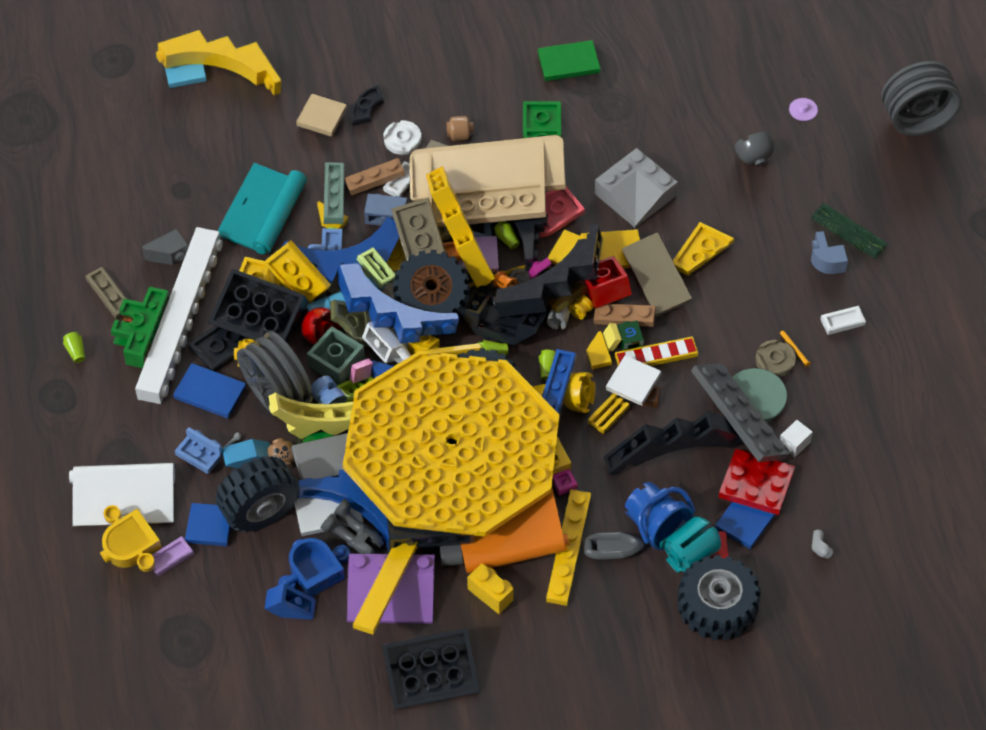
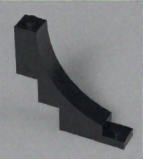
(533, 295)
(679, 434)

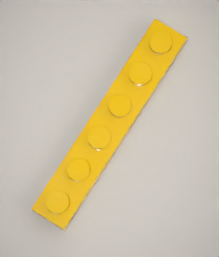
(566, 561)

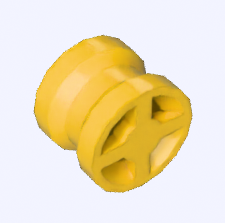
(580, 307)

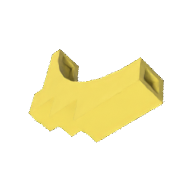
(309, 418)

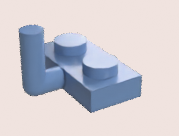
(330, 240)

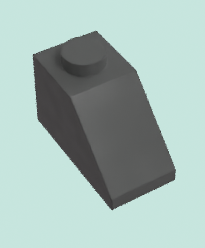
(166, 249)

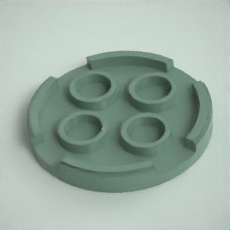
(764, 390)

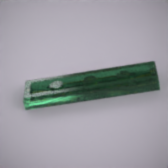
(849, 230)

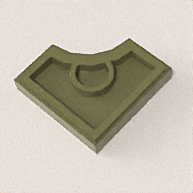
(353, 322)

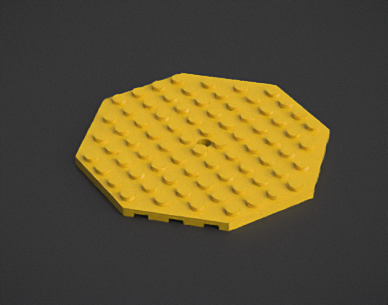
(468, 488)

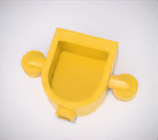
(129, 540)

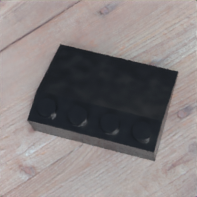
(257, 306)
(430, 668)

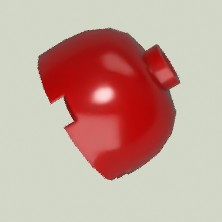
(317, 323)

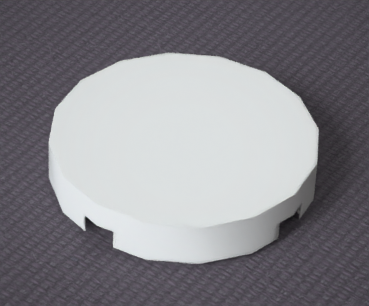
(402, 137)

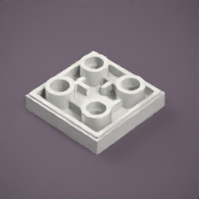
(633, 380)

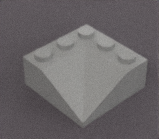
(635, 187)

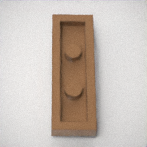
(374, 176)
(620, 313)

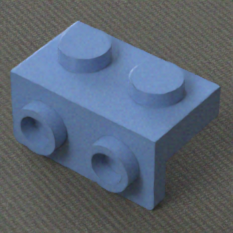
(200, 451)

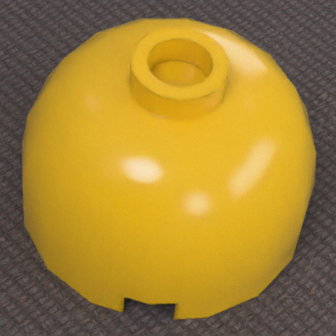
(580, 392)

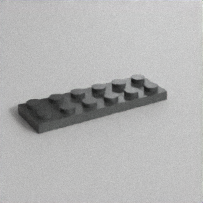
(740, 412)

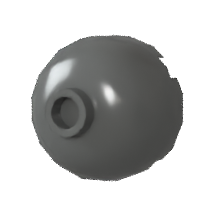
(755, 149)

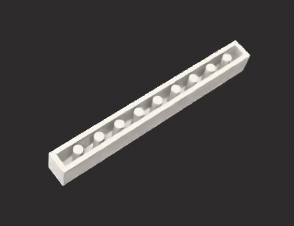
(178, 316)

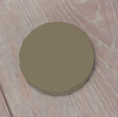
(775, 357)

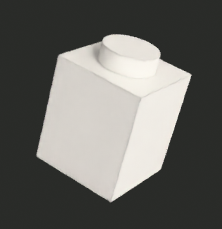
(796, 438)

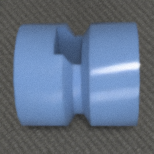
(326, 391)

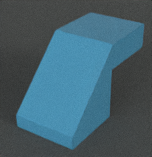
(244, 452)

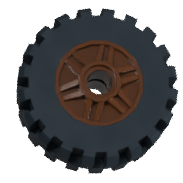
(436, 273)

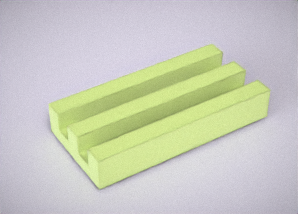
(373, 268)

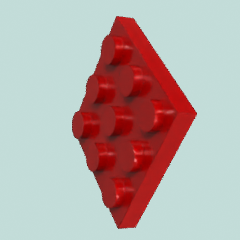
(756, 483)

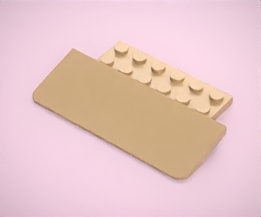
(495, 177)

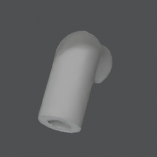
(819, 546)

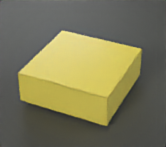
(611, 336)

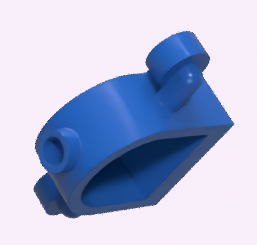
(315, 565)

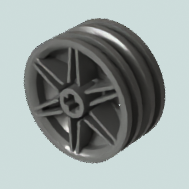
(921, 98)
(273, 368)

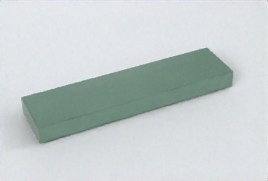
(334, 193)

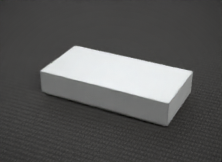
(399, 186)
(843, 320)

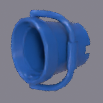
(658, 513)

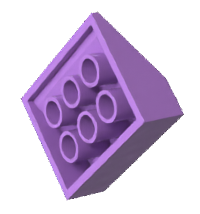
(412, 598)

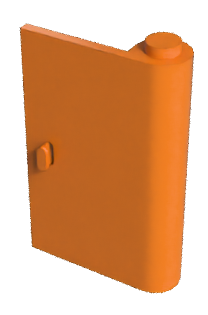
(525, 537)

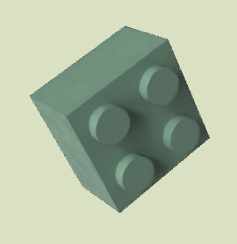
(335, 355)

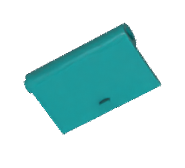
(268, 206)

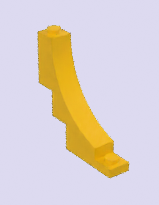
(246, 60)
(458, 227)

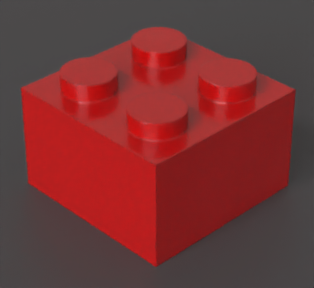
(610, 285)

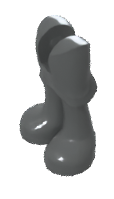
(343, 513)

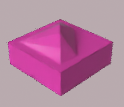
(538, 267)
(564, 482)

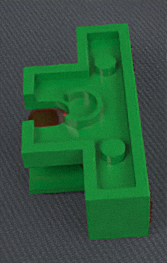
(139, 325)

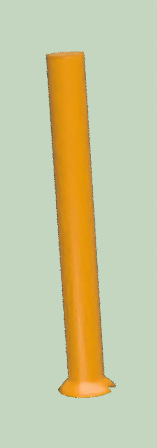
(797, 351)

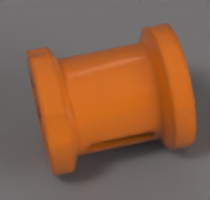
(504, 280)

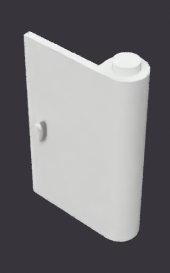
(125, 486)

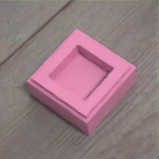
(361, 370)

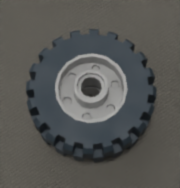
(257, 494)
(718, 597)

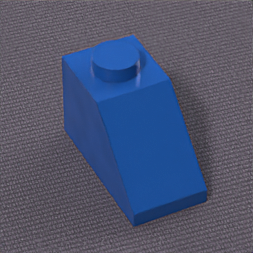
(289, 603)

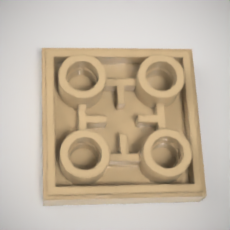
(321, 115)

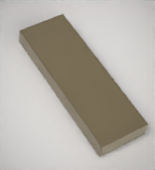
(106, 290)

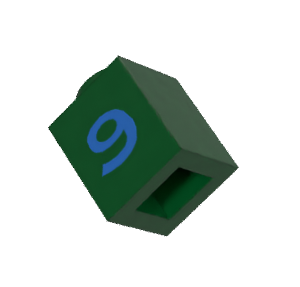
(630, 335)

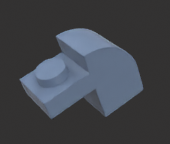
(828, 259)

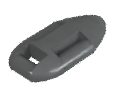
(612, 545)

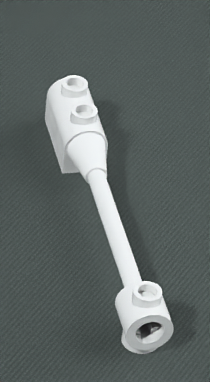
(385, 343)

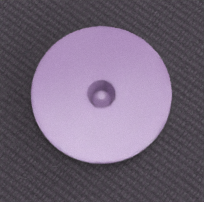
(803, 109)

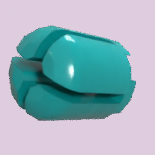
(691, 543)

